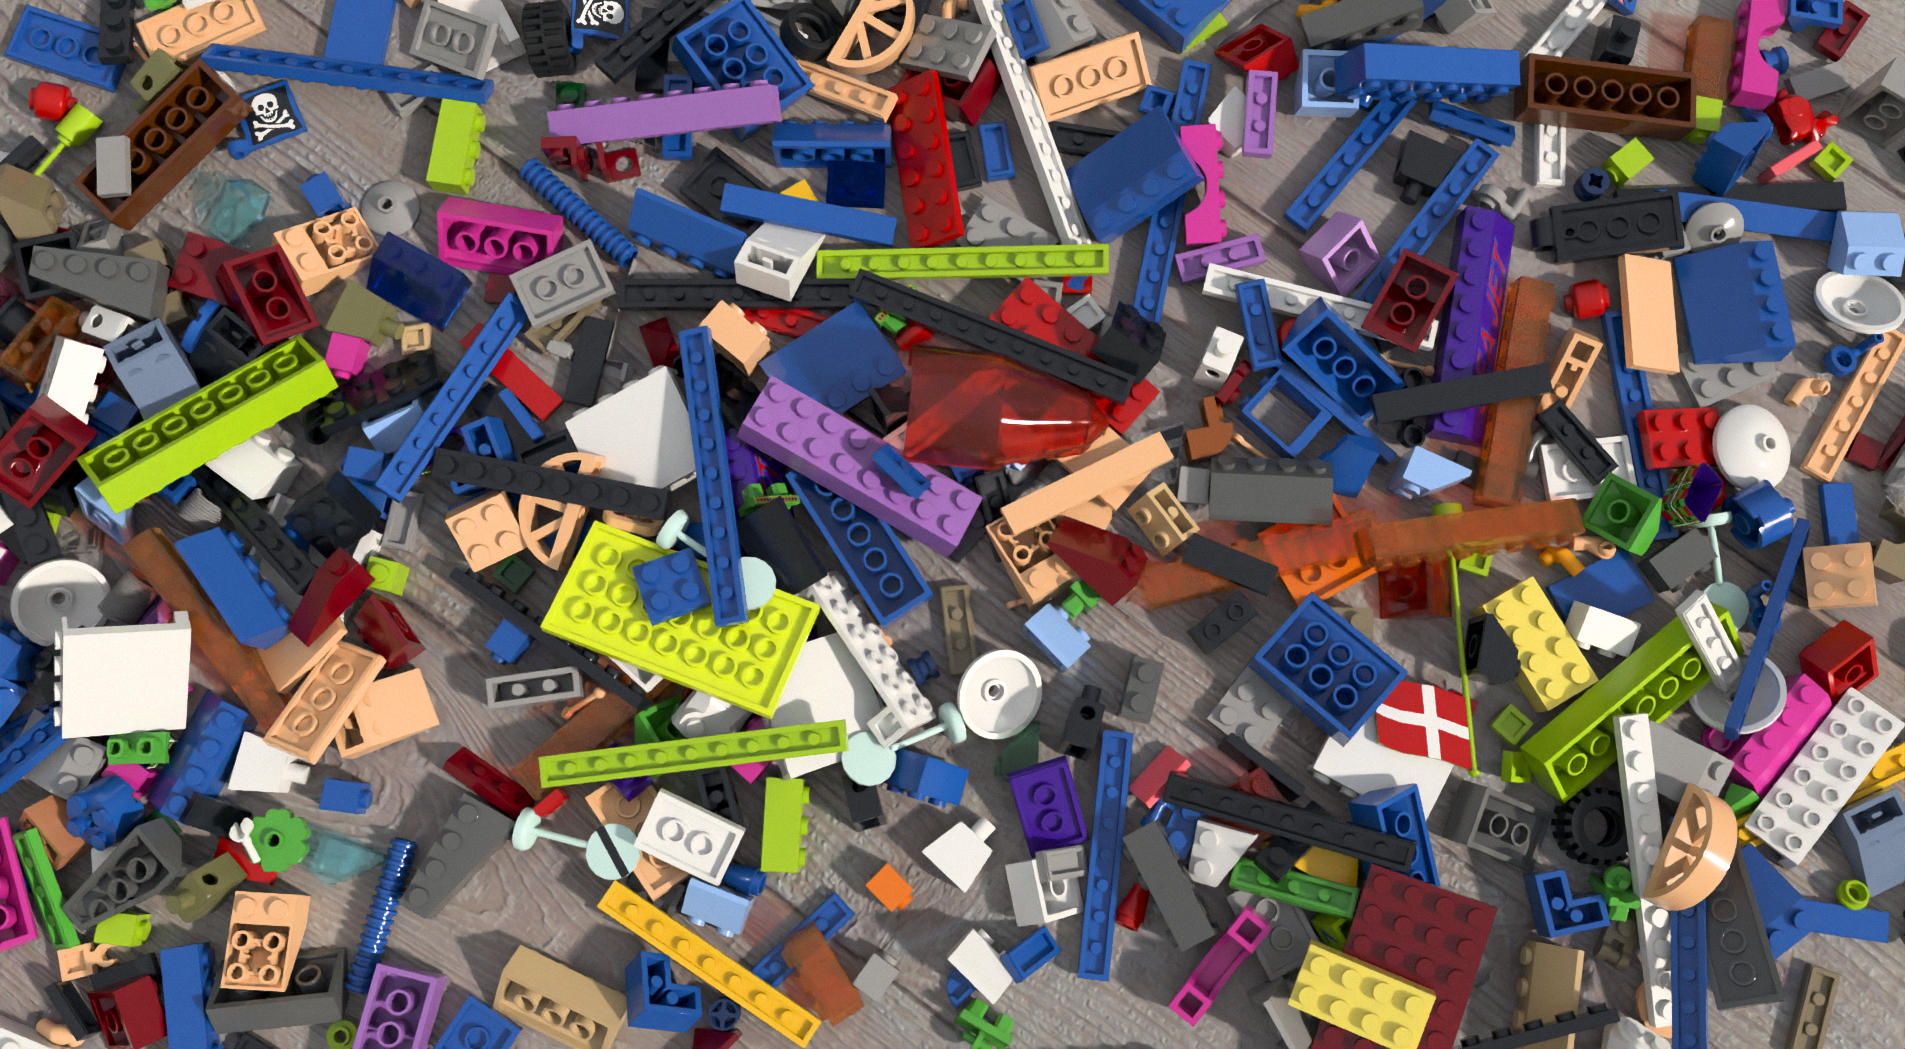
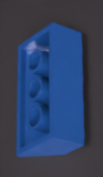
(820, 142)
(685, 234)
(1340, 359)
(236, 587)
(202, 754)
(1399, 813)

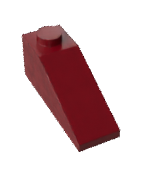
(329, 594)

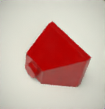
(1261, 50)

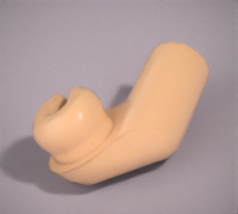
(952, 7)
(1806, 387)
(1595, 545)
(57, 1033)

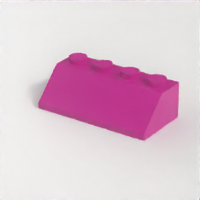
(495, 236)
(1767, 753)
(16, 915)

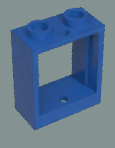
(1300, 398)

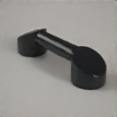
(1411, 433)

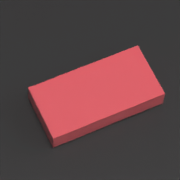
(1789, 162)
(1152, 781)

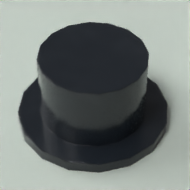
(14, 317)

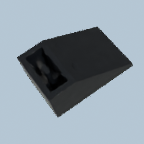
(224, 347)

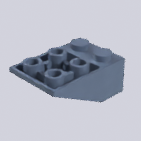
(152, 367)
(1874, 838)

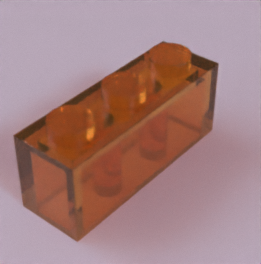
(1708, 55)
(28, 354)
(821, 974)

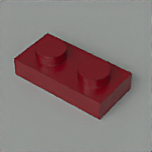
(1835, 42)

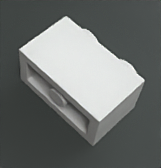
(1601, 629)

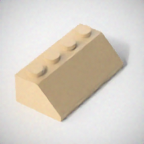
(1548, 987)
(559, 1001)

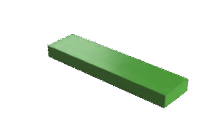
(45, 888)
(1297, 890)

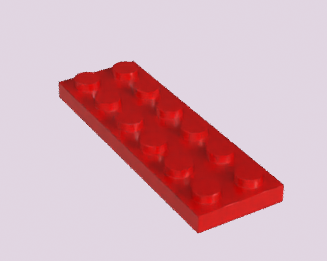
(925, 162)
(1039, 315)

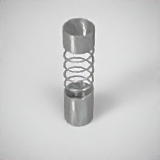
(133, 591)

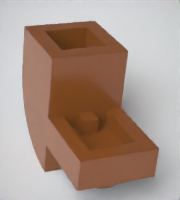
(1212, 438)

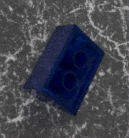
(416, 281)

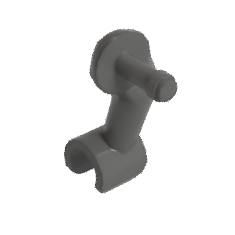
(1538, 436)

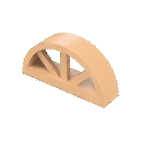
(856, 32)
(569, 525)
(1684, 868)

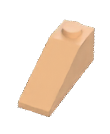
(1570, 367)

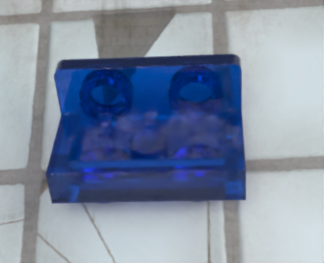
(856, 184)

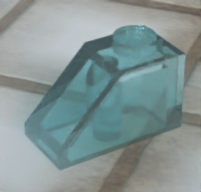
(238, 209)
(343, 860)

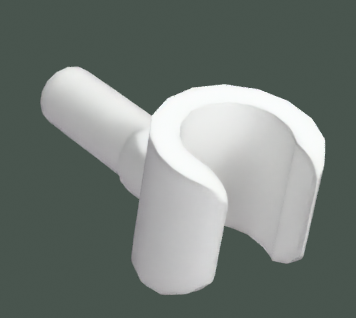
(242, 835)

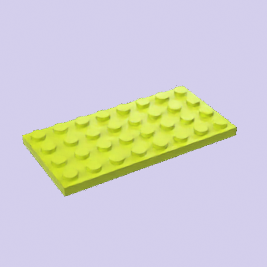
(736, 663)

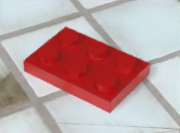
(1677, 437)

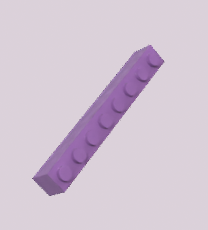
(668, 115)

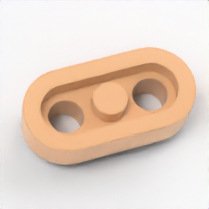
(639, 525)

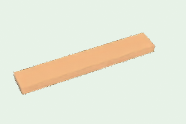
(1852, 407)
(1086, 484)

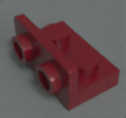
(568, 154)

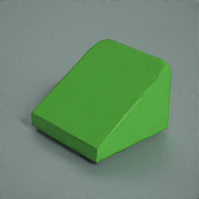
(1740, 799)

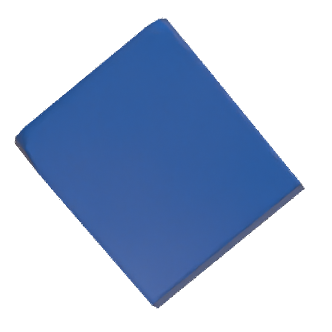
(1154, 97)

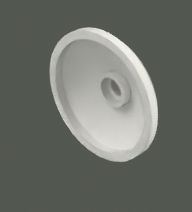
(1860, 302)
(1751, 446)
(39, 615)
(1012, 701)
(1765, 707)

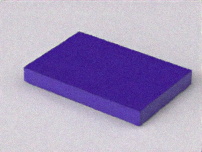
(1048, 805)

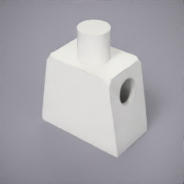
(1230, 122)
(106, 324)
(1218, 357)
(265, 768)
(961, 851)

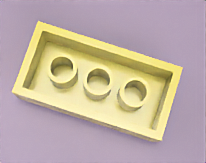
(1549, 657)
(1361, 997)

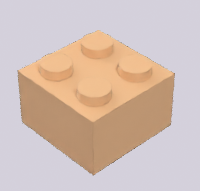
(737, 338)
(486, 529)
(1840, 576)

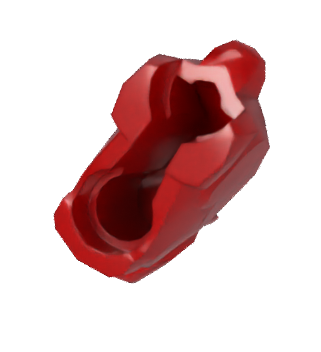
(1796, 120)

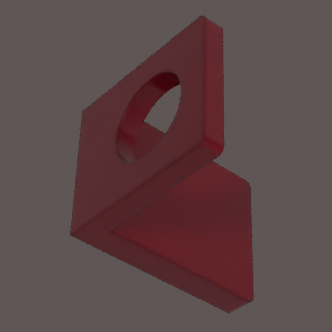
(607, 163)

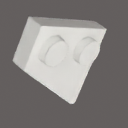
(1217, 851)

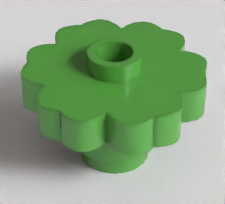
(279, 839)

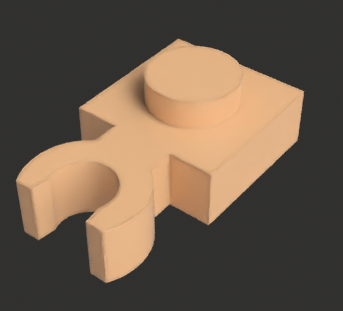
(83, 960)

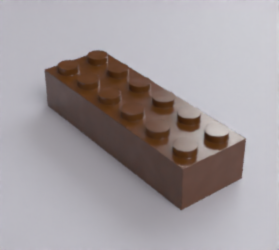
(1606, 97)
(170, 141)

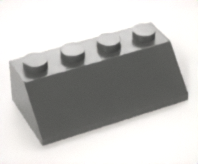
(1270, 490)
(311, 997)

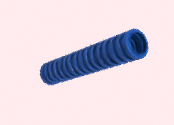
(578, 212)
(381, 915)

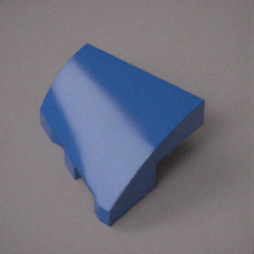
(1351, 463)

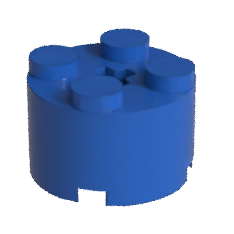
(1759, 515)
(104, 812)

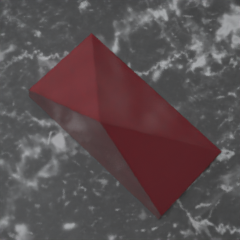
(660, 342)
(715, 1039)

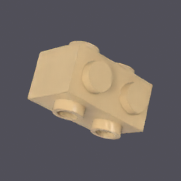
(1163, 519)

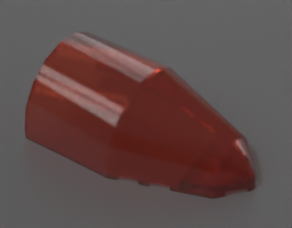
(993, 411)

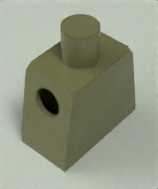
(156, 77)
(364, 316)
(197, 898)

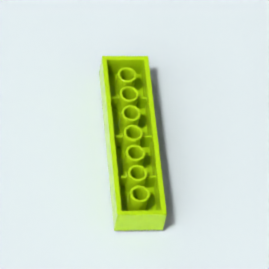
(207, 423)
(1649, 681)

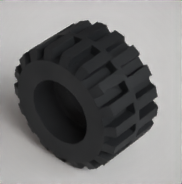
(547, 38)
(1571, 827)

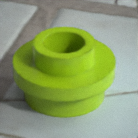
(1857, 889)
(348, 1027)

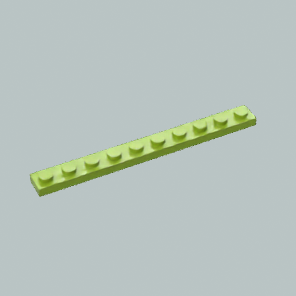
(967, 262)
(694, 753)

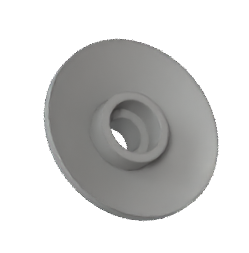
(399, 217)
(1709, 219)

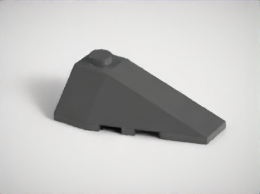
(131, 874)

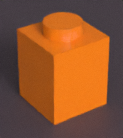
(891, 888)

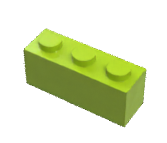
(455, 147)
(784, 825)

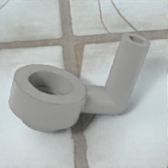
(1494, 199)

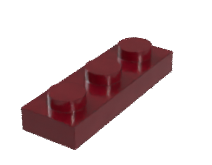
(488, 782)

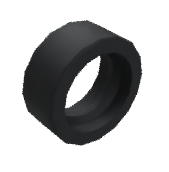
(797, 43)

